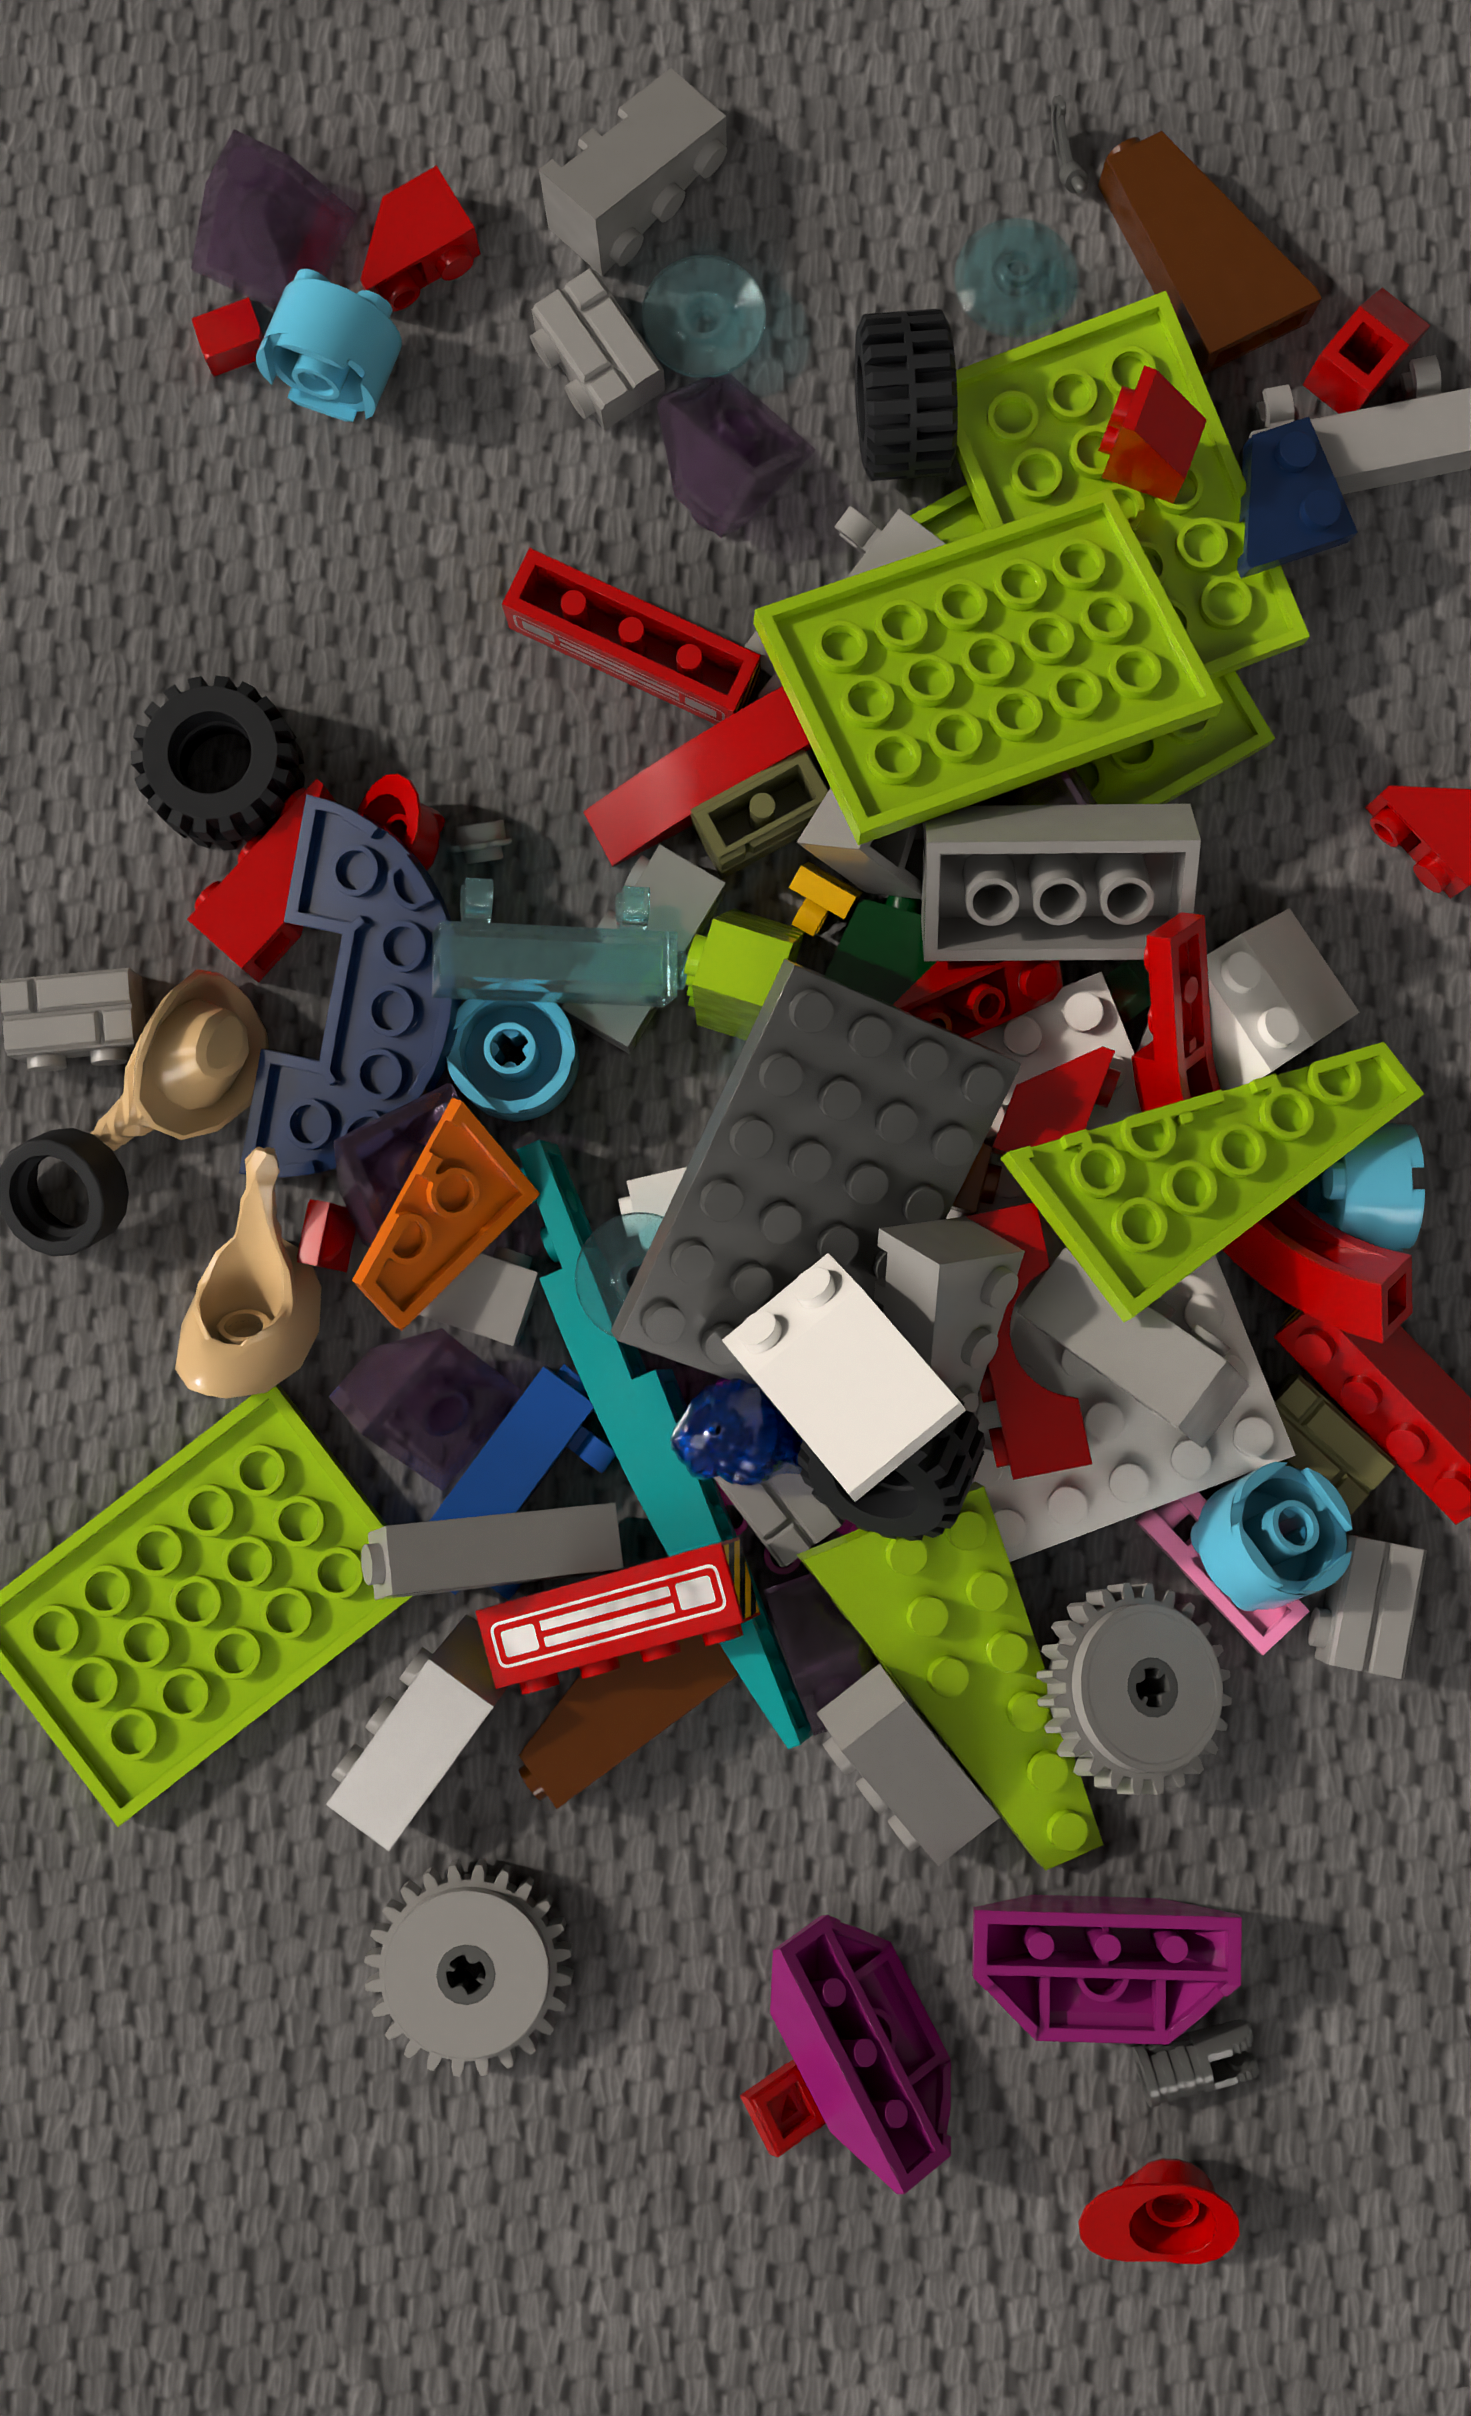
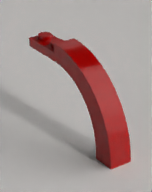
(1290, 1249)

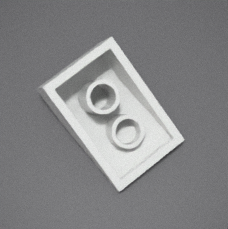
(1270, 999)
(843, 1376)

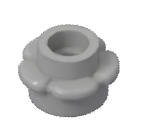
(481, 841)

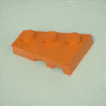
(444, 1216)

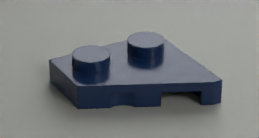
(1289, 499)

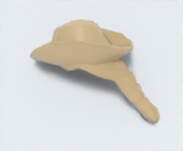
(190, 1064)
(251, 1282)

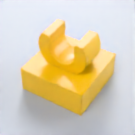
(823, 895)

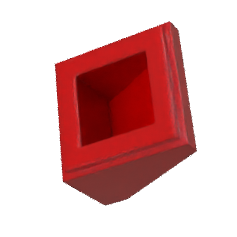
(229, 336)

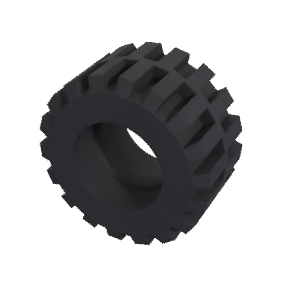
(906, 394)
(188, 722)
(915, 1497)

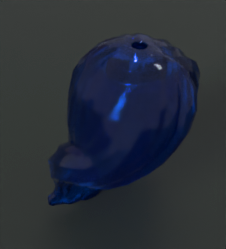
(753, 1437)

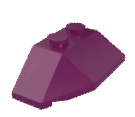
(1105, 1965)
(864, 2048)

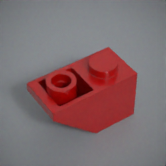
(417, 240)
(1365, 352)
(1151, 437)
(1432, 829)
(1057, 1101)

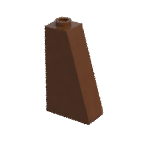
(1196, 245)
(616, 1714)

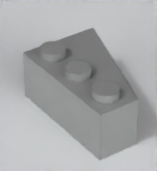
(633, 171)

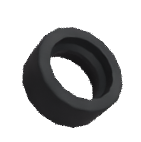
(28, 1214)

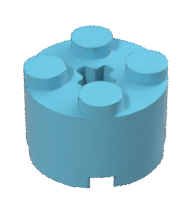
(330, 346)
(513, 1090)
(1372, 1189)
(1273, 1536)

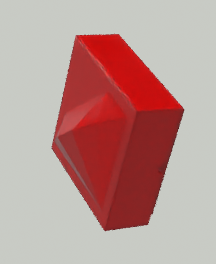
(326, 1236)
(782, 2109)

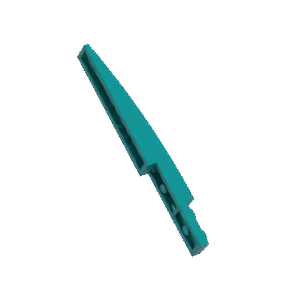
(638, 1421)

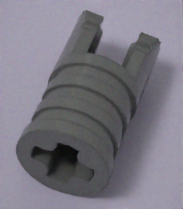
(1196, 2062)

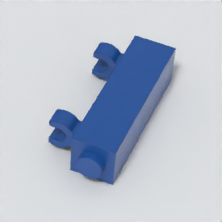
(525, 1450)

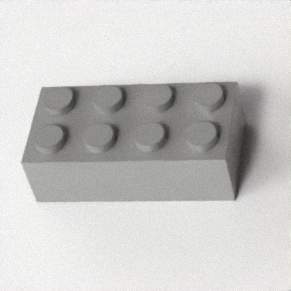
(1055, 880)

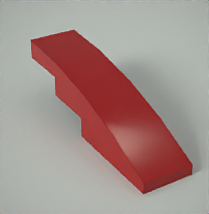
(660, 797)

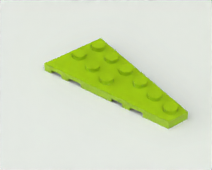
(1186, 1179)
(965, 1655)

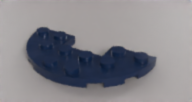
(382, 1026)

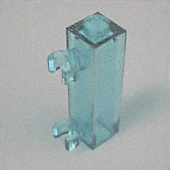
(556, 962)

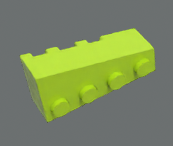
(736, 968)

